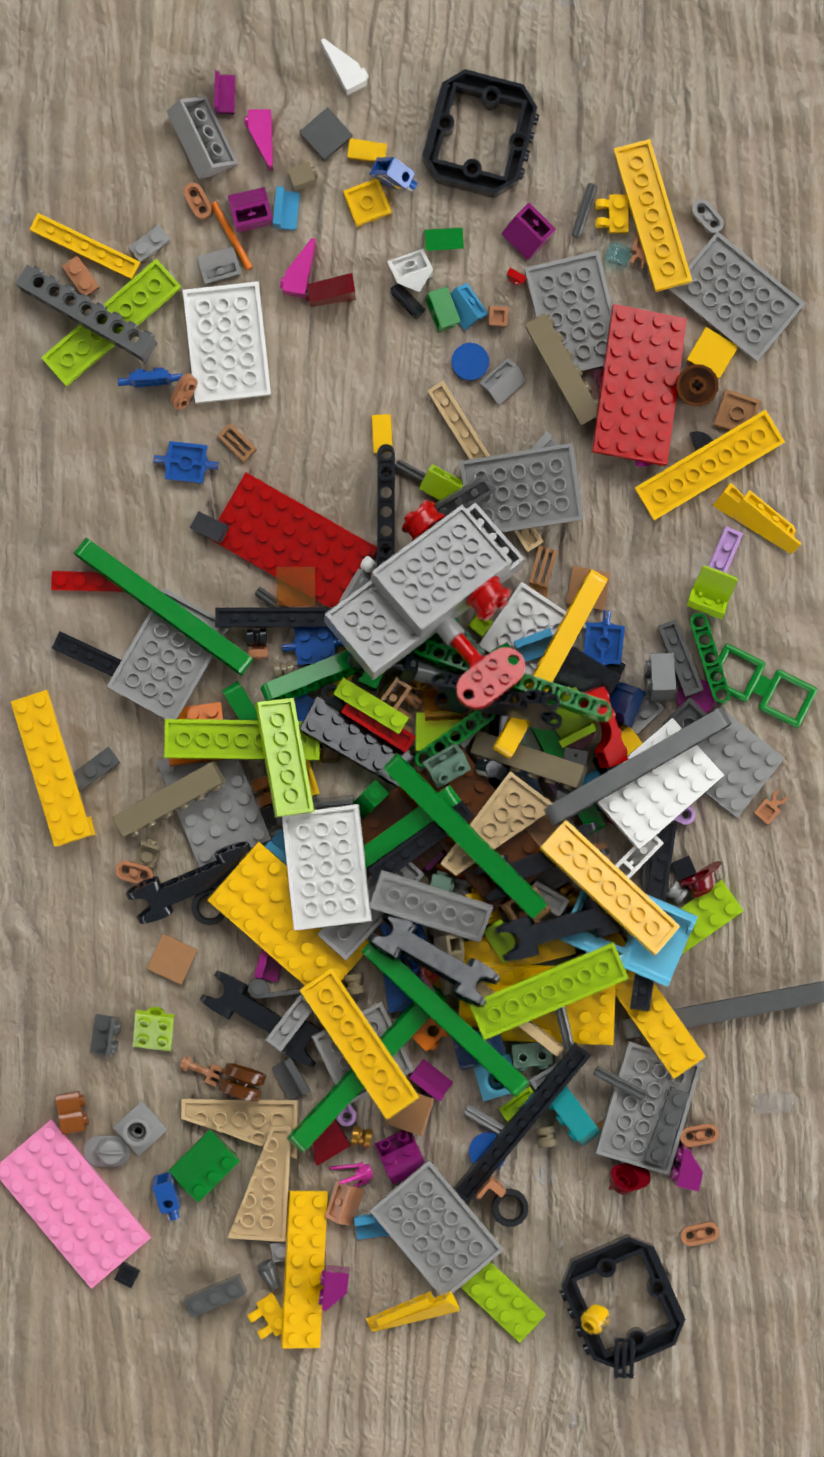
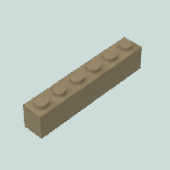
(562, 368)
(533, 762)
(170, 799)

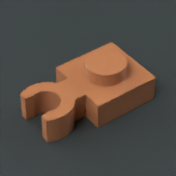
(636, 248)
(768, 809)

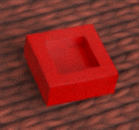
(516, 277)

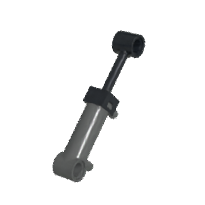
(411, 669)

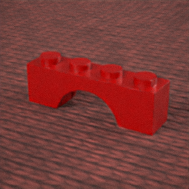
(611, 747)

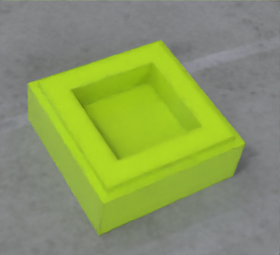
(480, 626)

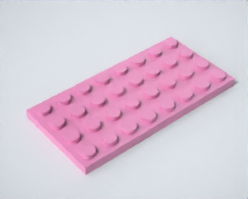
(72, 1203)

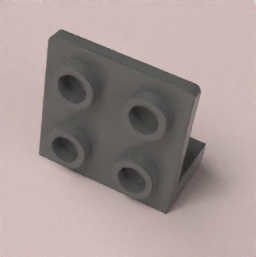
(104, 1035)

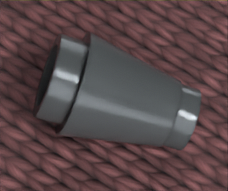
(269, 1273)

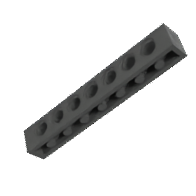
(32, 276)

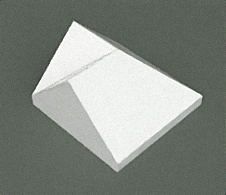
(411, 269)

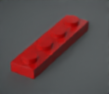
(81, 582)
(401, 741)

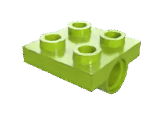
(153, 1029)

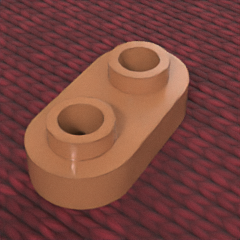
(197, 202)
(183, 391)
(134, 871)
(698, 1133)
(699, 1234)

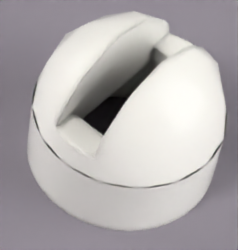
(368, 564)

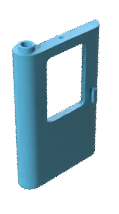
(634, 954)

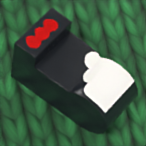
(492, 770)

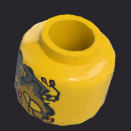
(595, 1319)

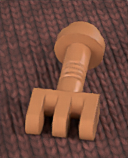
(209, 1073)

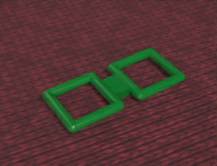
(765, 687)

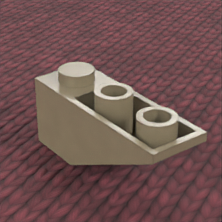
(453, 946)

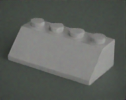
(201, 136)

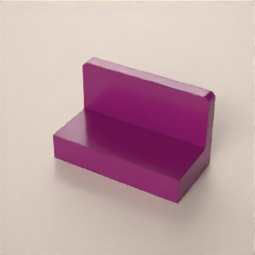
(224, 93)
(267, 967)
(431, 1080)

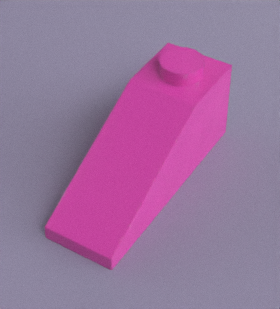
(260, 129)
(297, 275)

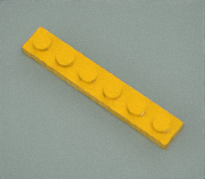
(85, 246)

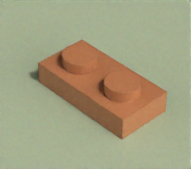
(80, 276)

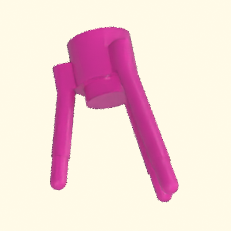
(363, 1173)

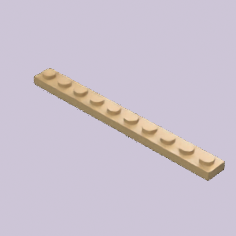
(472, 445)

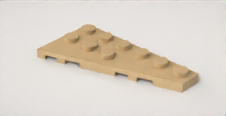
(502, 817)
(242, 1118)
(266, 1198)

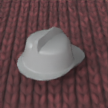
(106, 1151)

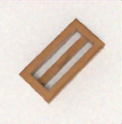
(247, 454)
(547, 551)

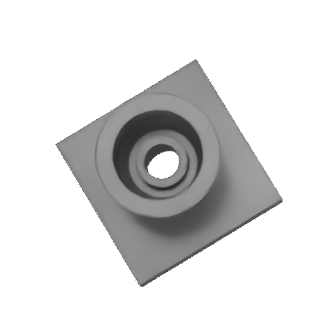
(144, 1118)

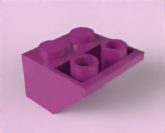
(250, 209)
(528, 231)
(400, 1155)
(687, 1172)
(335, 1285)

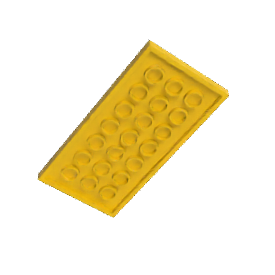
(260, 905)
(589, 1018)

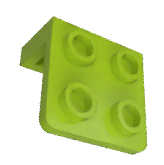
(712, 592)

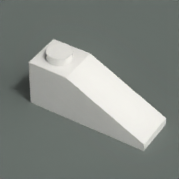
(347, 70)
(635, 859)

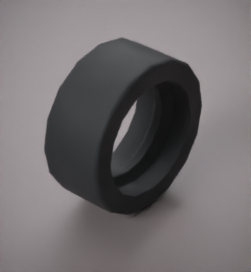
(195, 909)
(510, 1222)

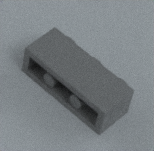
(215, 1295)

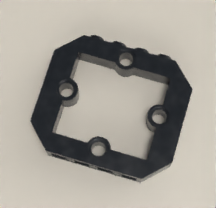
(480, 86)
(615, 1252)

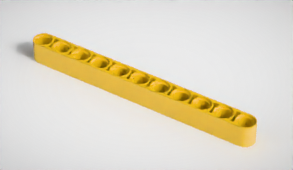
(555, 654)

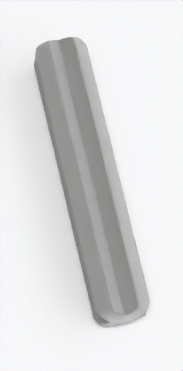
(483, 1119)

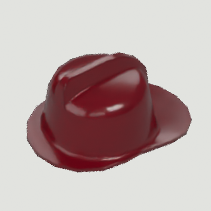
(702, 881)
(628, 1178)

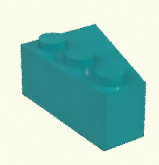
(575, 1117)

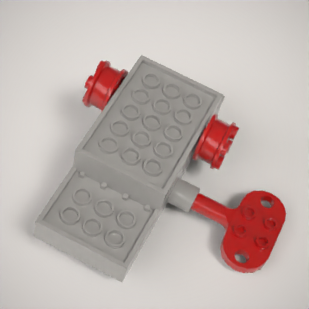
(423, 588)

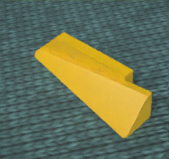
(758, 517)
(414, 1310)

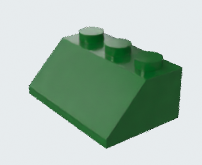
(204, 1165)

